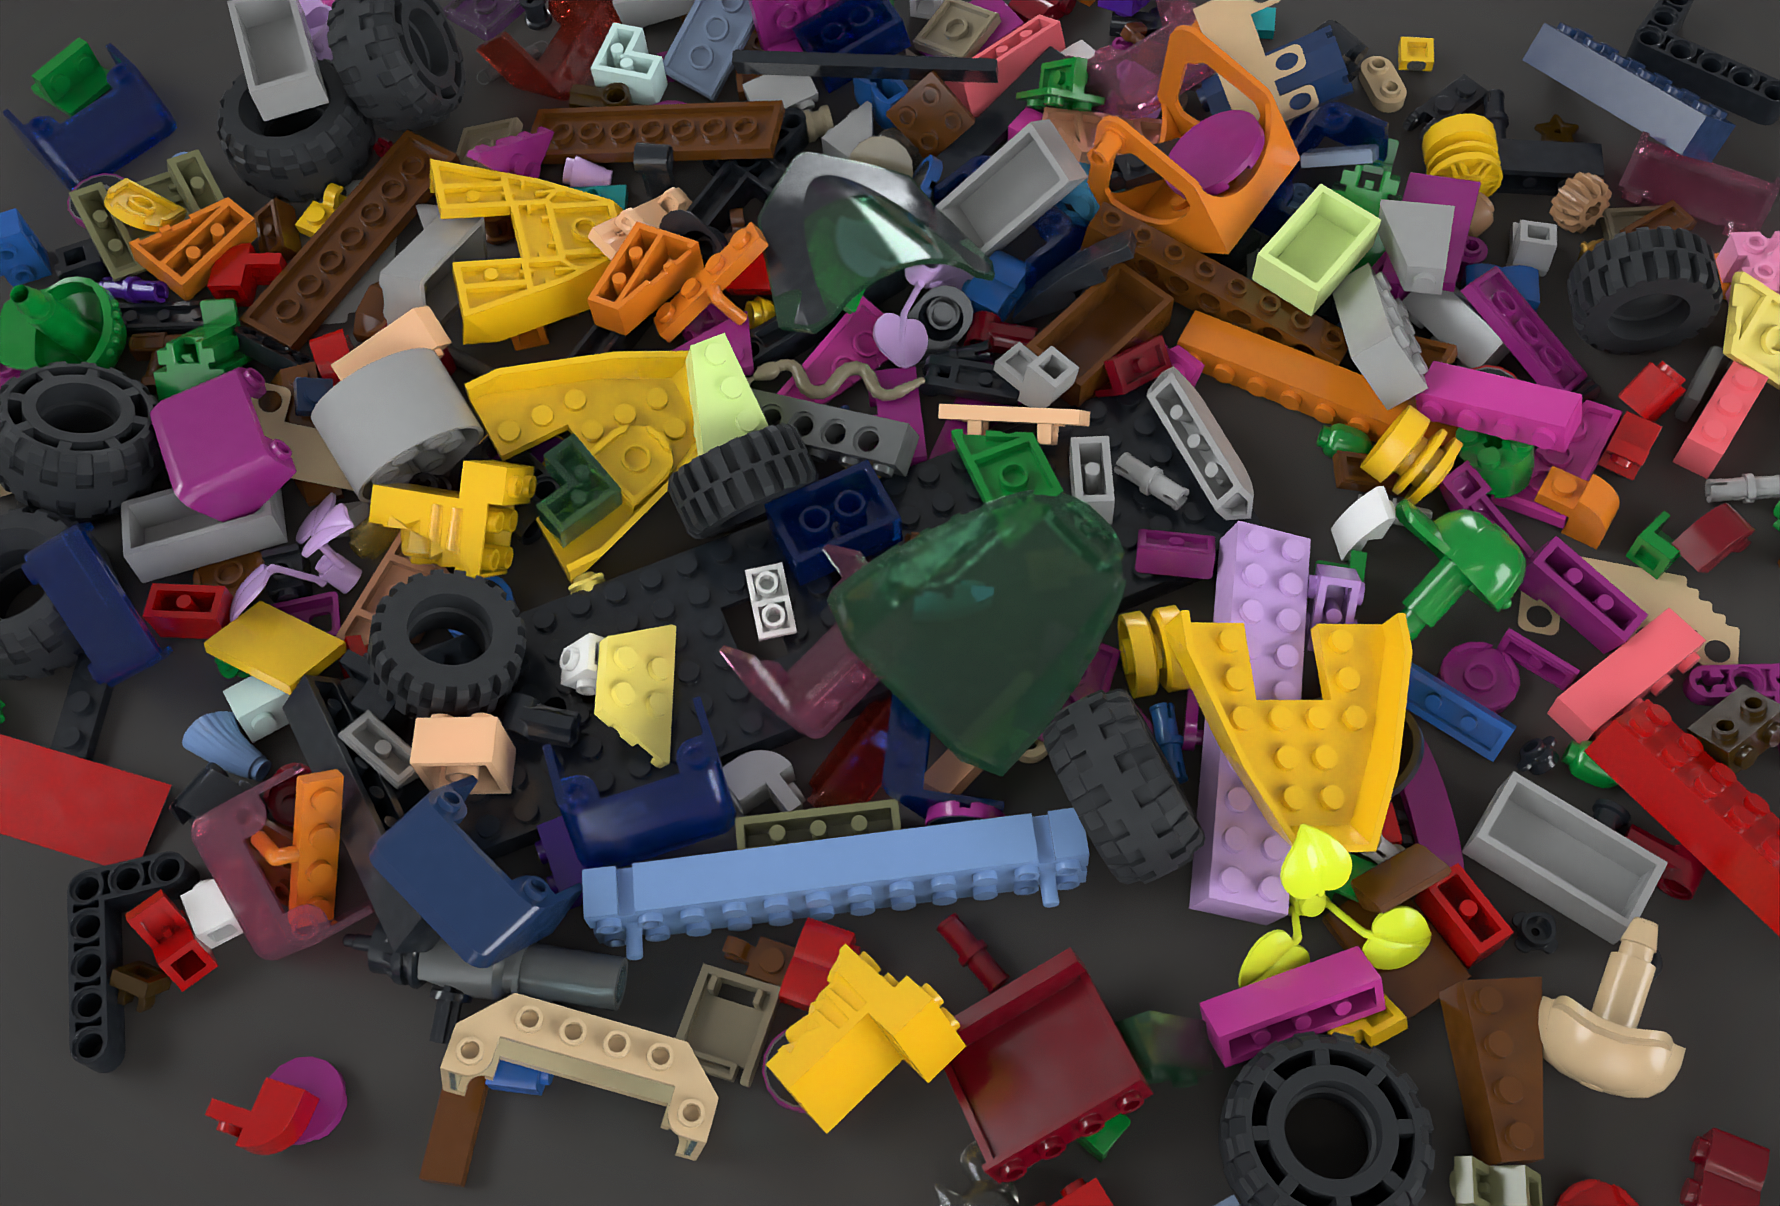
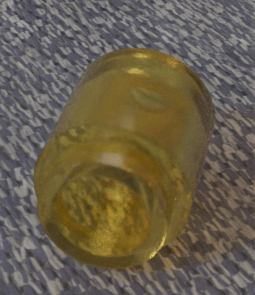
(371, 539)

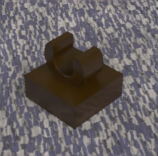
(139, 980)

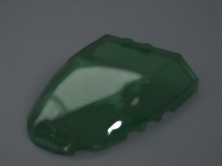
(988, 619)

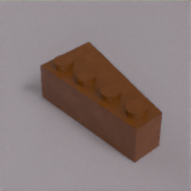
(1498, 1065)

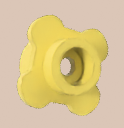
(586, 581)

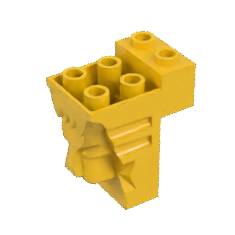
(456, 527)
(859, 1035)

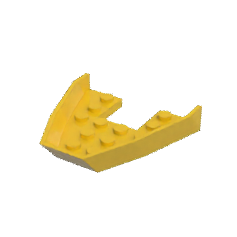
(551, 233)
(591, 399)
(1308, 759)

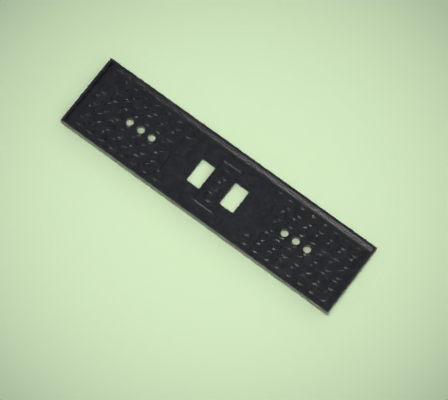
(710, 578)

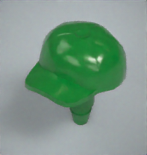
(61, 323)
(1471, 557)

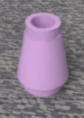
(584, 173)

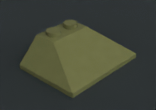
(185, 184)

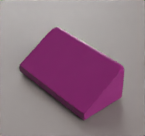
(1175, 554)
(1538, 660)

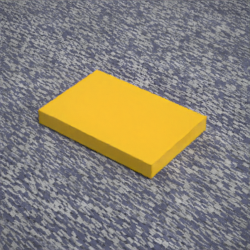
(275, 646)

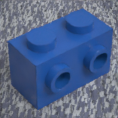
(21, 252)

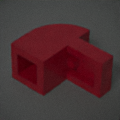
(1714, 538)

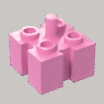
(1753, 255)

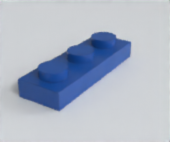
(1457, 714)

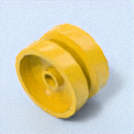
(1148, 654)

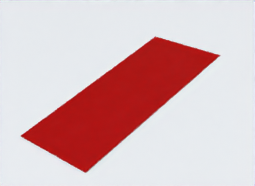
(76, 803)

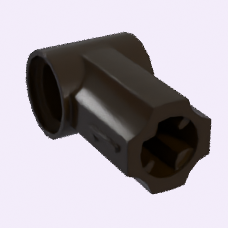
(591, 96)

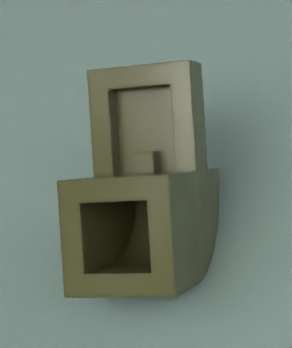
(1485, 1185)

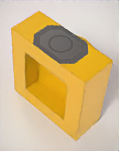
(1416, 54)

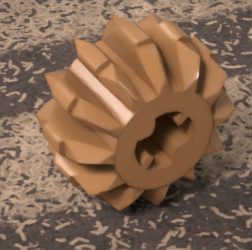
(1580, 202)

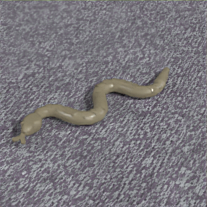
(771, 370)

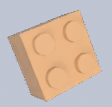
(459, 747)

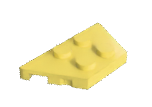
(1754, 327)
(637, 688)

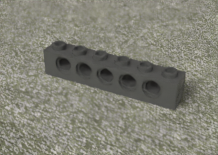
(895, 438)

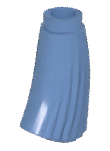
(219, 740)

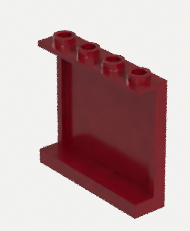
(1042, 1067)

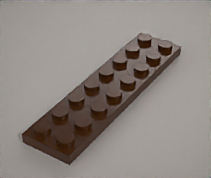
(692, 129)
(347, 243)

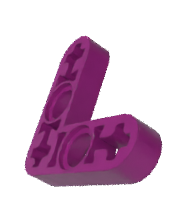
(1761, 675)

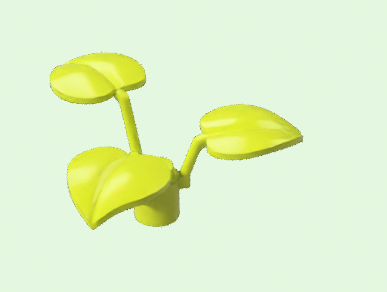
(1311, 867)

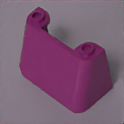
(218, 447)

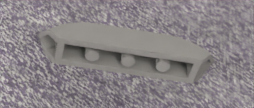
(1202, 445)

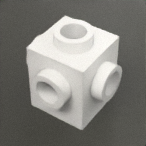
(580, 664)

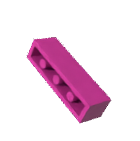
(1500, 406)
(1293, 1002)

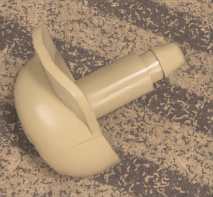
(1604, 1044)

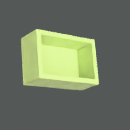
(1316, 249)

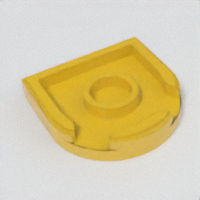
(142, 207)
(637, 461)

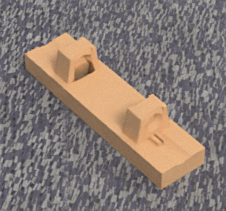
(612, 233)
(1047, 419)

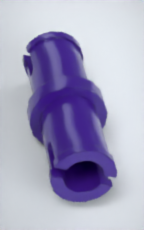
(136, 290)

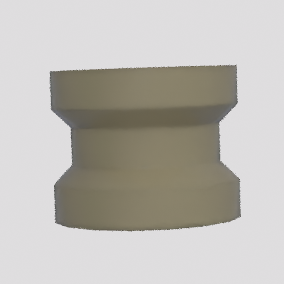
(818, 122)

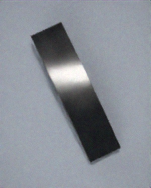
(1066, 281)

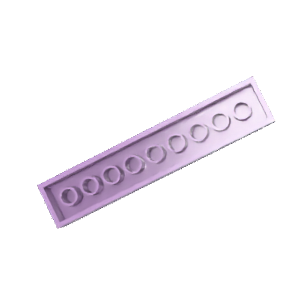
(1266, 588)

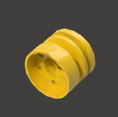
(1464, 149)
(1412, 455)

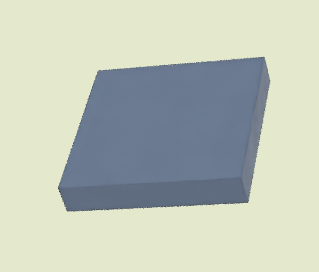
(1340, 156)

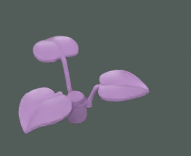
(906, 339)
(322, 525)

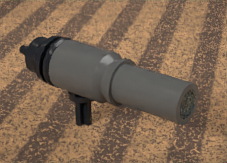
(535, 971)

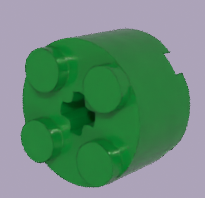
(1500, 462)

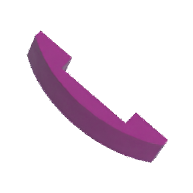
(1468, 490)
(1431, 812)

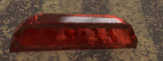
(856, 763)

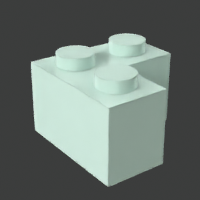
(627, 61)

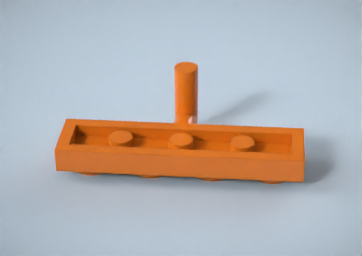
(709, 284)
(314, 841)

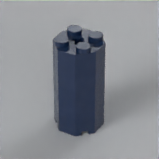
(1323, 70)

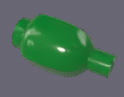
(1343, 438)
(1584, 767)

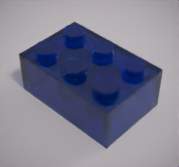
(853, 29)
(838, 511)

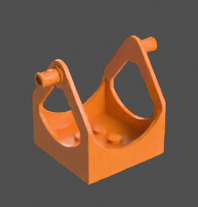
(1202, 220)

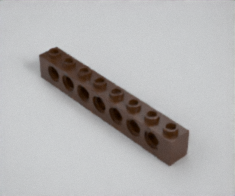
(1216, 289)

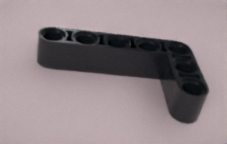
(1703, 70)
(106, 947)

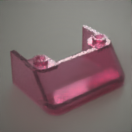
(1132, 76)
(1699, 187)
(822, 683)
(222, 845)

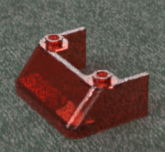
(568, 55)

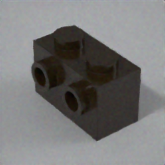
(1739, 728)

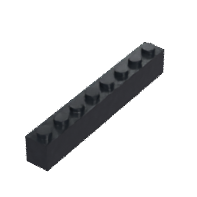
(317, 714)

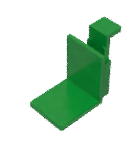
(1369, 198)
(201, 352)

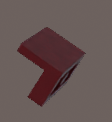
(1135, 367)

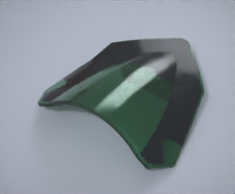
(844, 227)

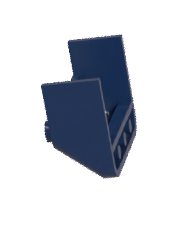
(460, 886)

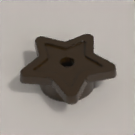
(1556, 125)

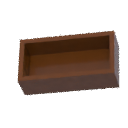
(1103, 324)

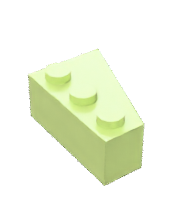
(720, 395)

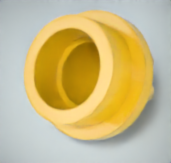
(759, 311)

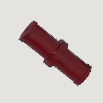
(973, 953)

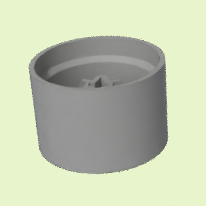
(396, 421)

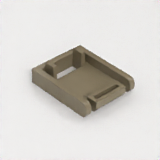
(726, 1032)

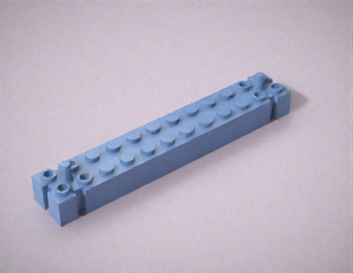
(835, 877)

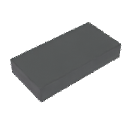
(1699, 383)

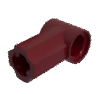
(1001, 335)
(1683, 868)

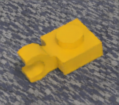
(318, 213)
(1376, 1027)

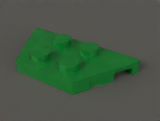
(1005, 464)

